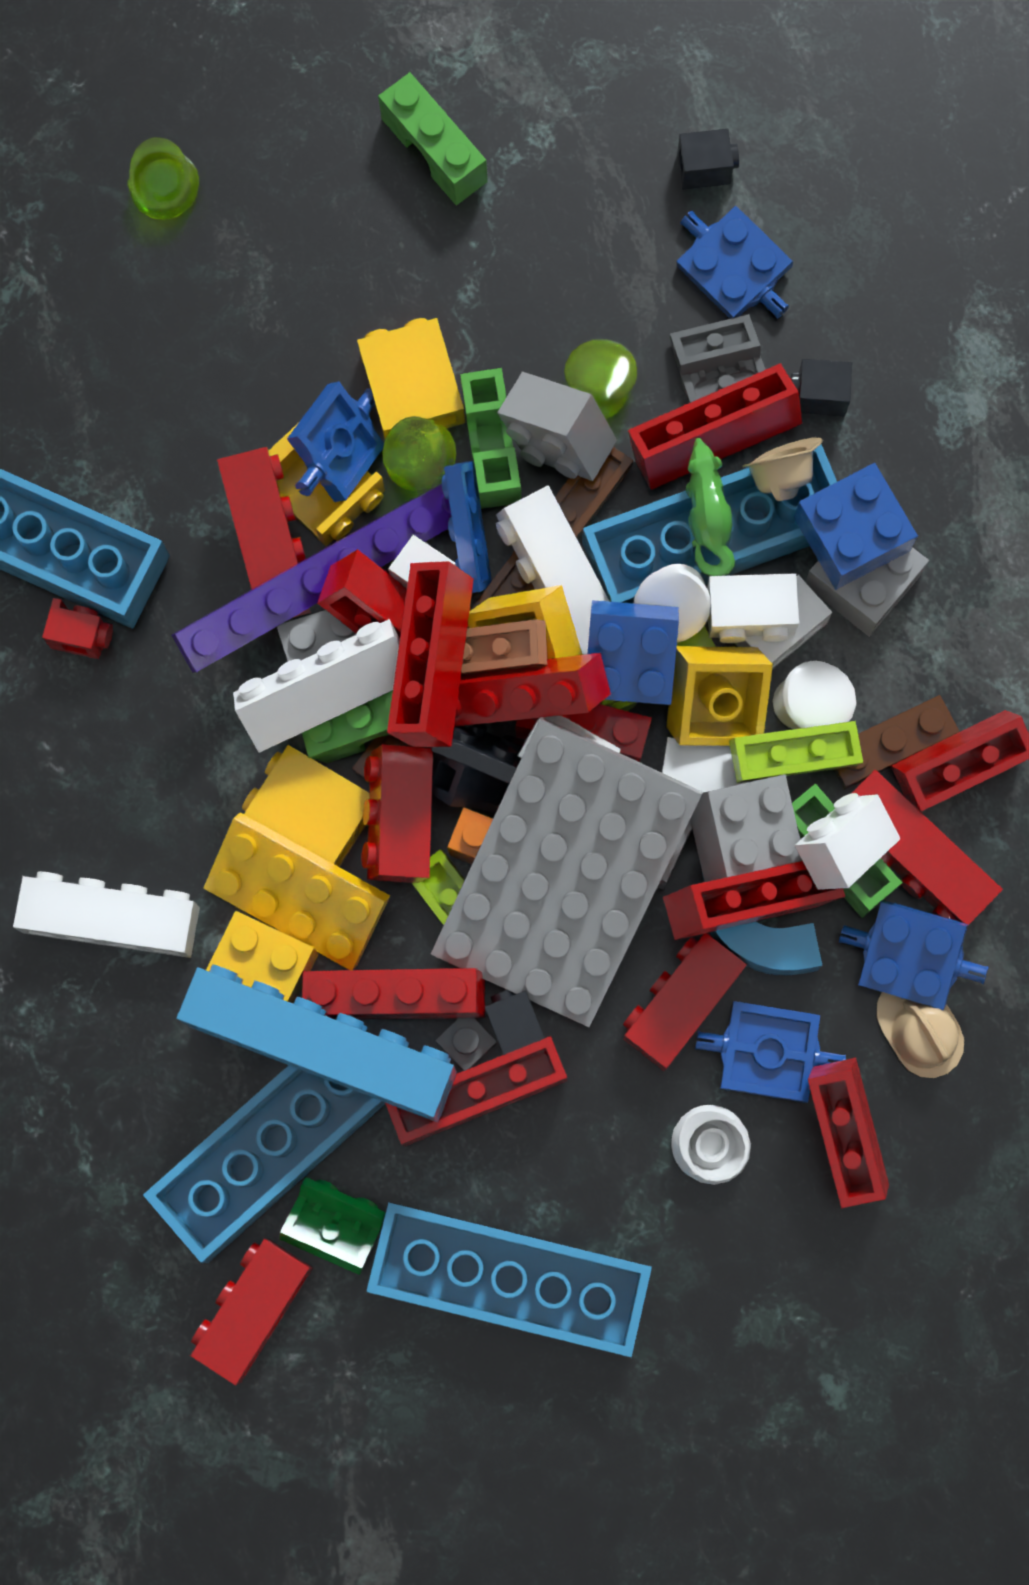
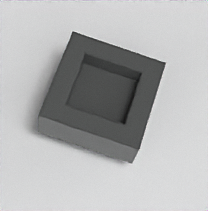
(466, 1042)

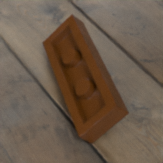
(899, 739)

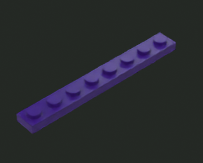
(302, 584)

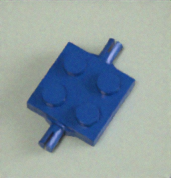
(734, 263)
(336, 442)
(913, 954)
(768, 1051)

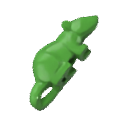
(710, 513)

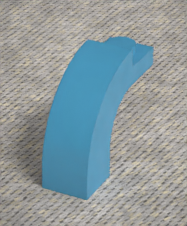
(773, 949)

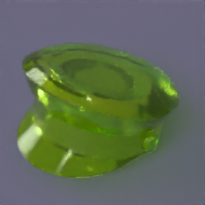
(162, 179)
(604, 371)
(417, 453)

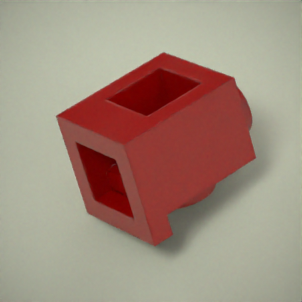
(76, 630)

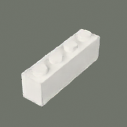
(551, 555)
(320, 686)
(107, 916)

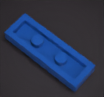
(466, 523)

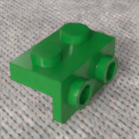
(333, 1225)

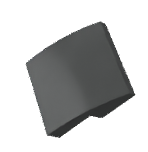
(716, 355)

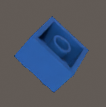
(855, 526)
(636, 649)

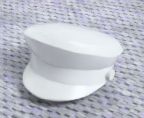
(682, 588)
(814, 696)
(711, 1144)

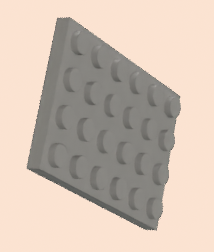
(566, 871)

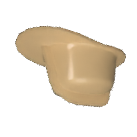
(784, 468)
(922, 1036)

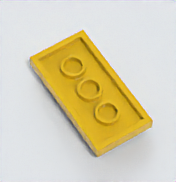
(296, 891)

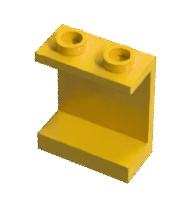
(411, 374)
(319, 512)
(309, 805)

